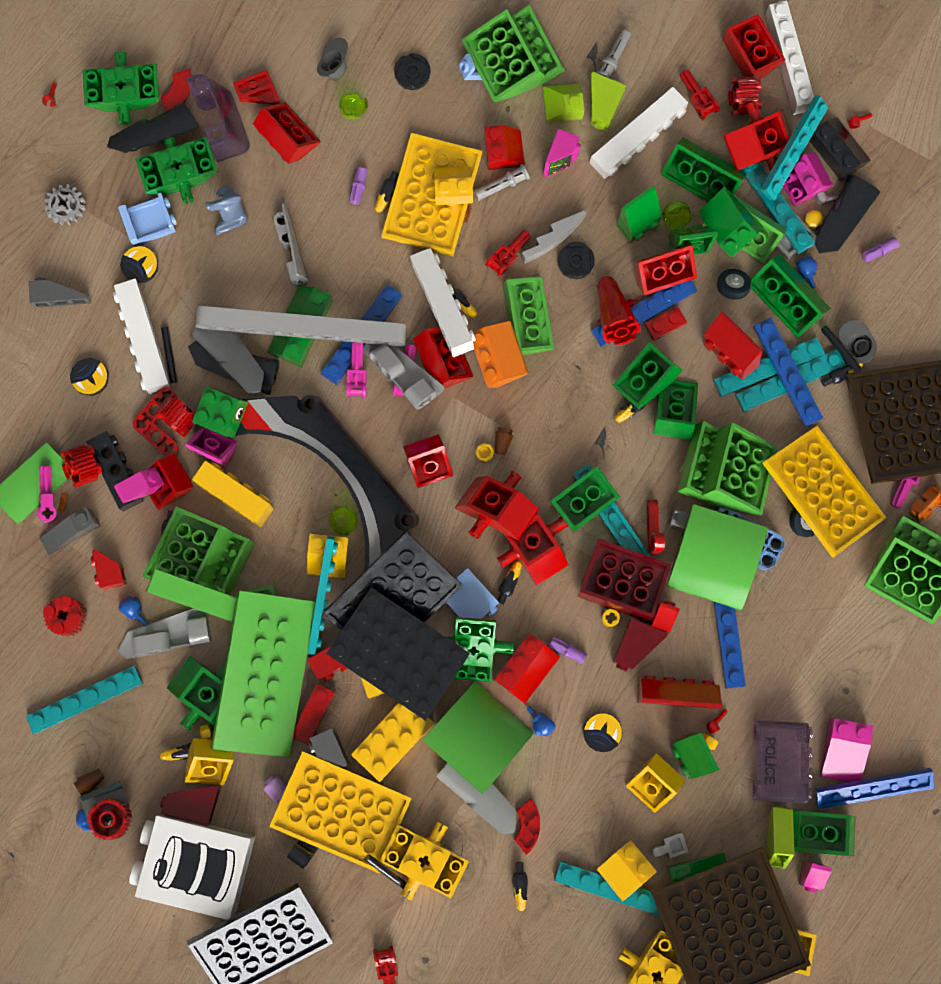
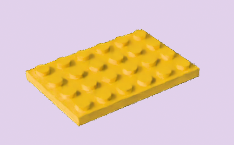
(413, 209)
(824, 491)
(338, 810)

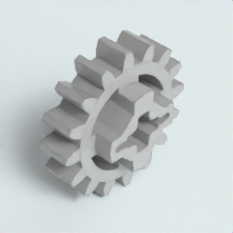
(56, 209)

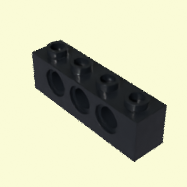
(102, 444)

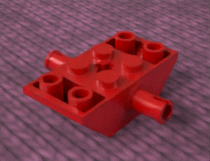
(759, 139)
(497, 506)
(539, 560)

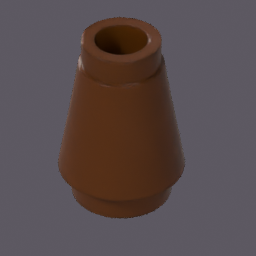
(502, 440)
(88, 782)

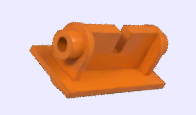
(924, 509)

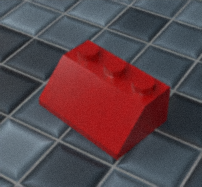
(753, 47)
(285, 132)
(666, 269)
(732, 346)
(439, 360)
(527, 668)

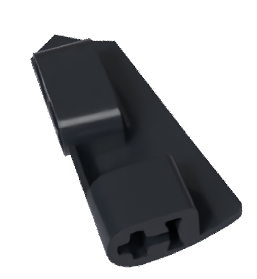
(147, 132)
(845, 214)
(206, 361)

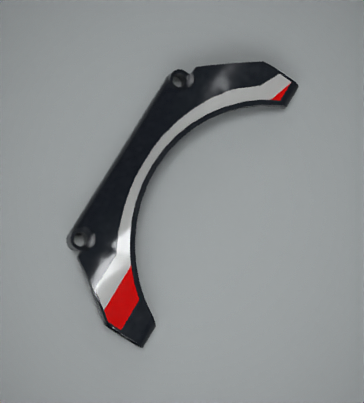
(320, 431)

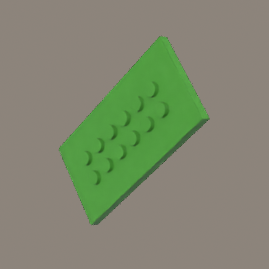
(263, 674)

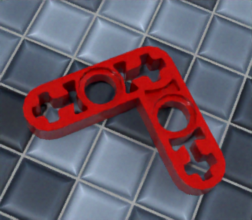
(151, 427)
(656, 540)

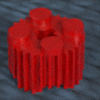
(744, 92)
(176, 415)
(80, 465)
(54, 614)
(121, 819)

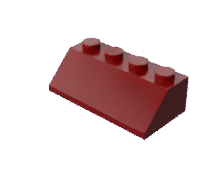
(679, 693)

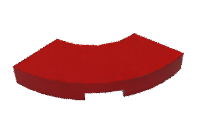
(179, 91)
(529, 826)

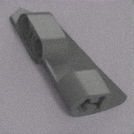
(232, 357)

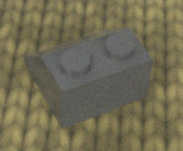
(328, 747)

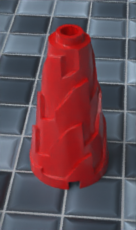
(615, 314)

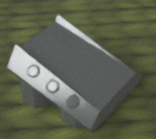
(112, 791)

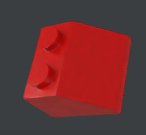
(503, 147)
(428, 461)
(175, 482)

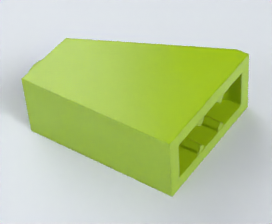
(604, 100)
(780, 837)

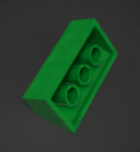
(701, 171)
(788, 295)
(305, 302)

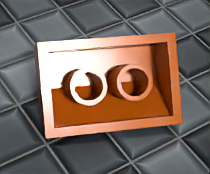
(499, 354)

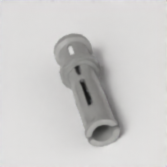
(609, 63)
(510, 179)

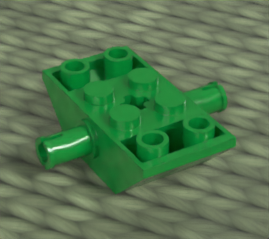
(121, 87)
(160, 172)
(478, 639)
(190, 688)

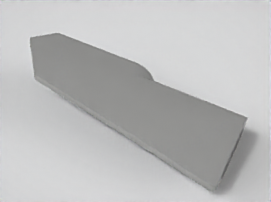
(296, 267)
(406, 374)
(162, 636)
(490, 806)

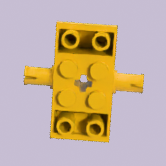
(440, 874)
(656, 957)

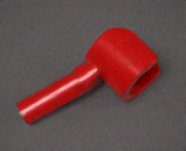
(50, 96)
(855, 121)
(712, 726)

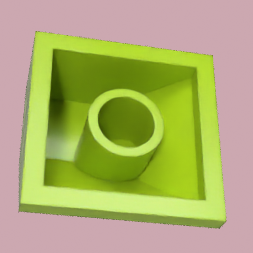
(563, 102)

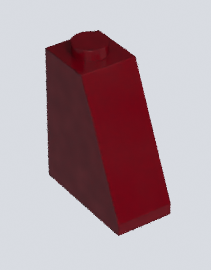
(636, 644)
(192, 805)

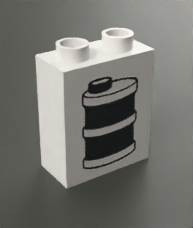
(192, 866)

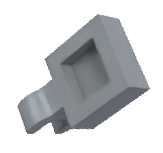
(673, 846)

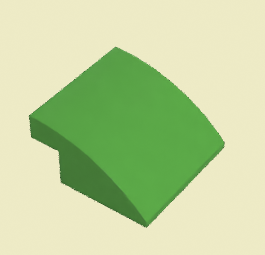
(513, 54)
(727, 468)
(200, 551)
(717, 557)
(910, 569)
(478, 737)

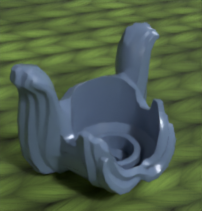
(229, 209)

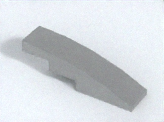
(558, 232)

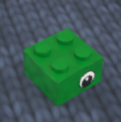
(220, 412)

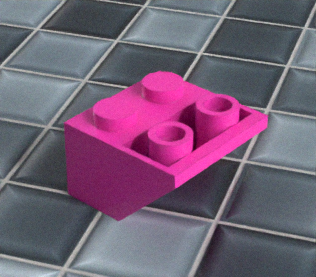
(806, 179)

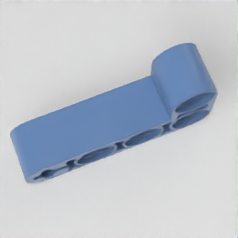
(768, 550)

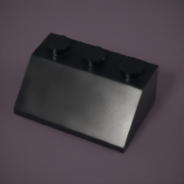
(838, 148)

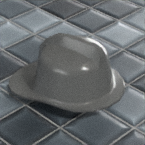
(333, 59)
(858, 341)

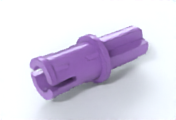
(358, 186)
(880, 249)
(567, 650)

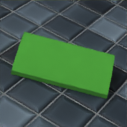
(768, 238)
(528, 314)
(22, 488)

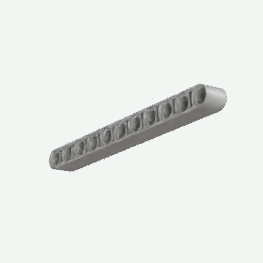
(300, 326)

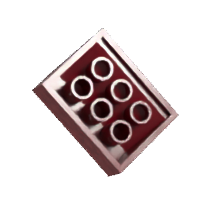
(624, 580)

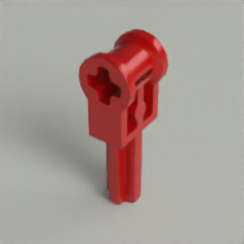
(700, 98)
(505, 256)
(386, 965)

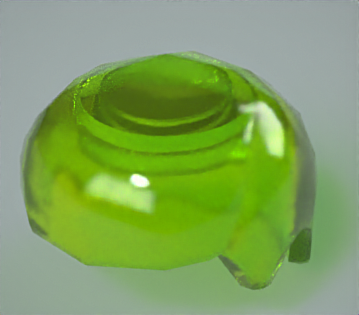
(352, 106)
(677, 215)
(343, 520)

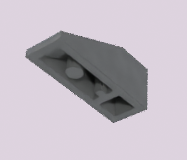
(51, 294)
(69, 530)

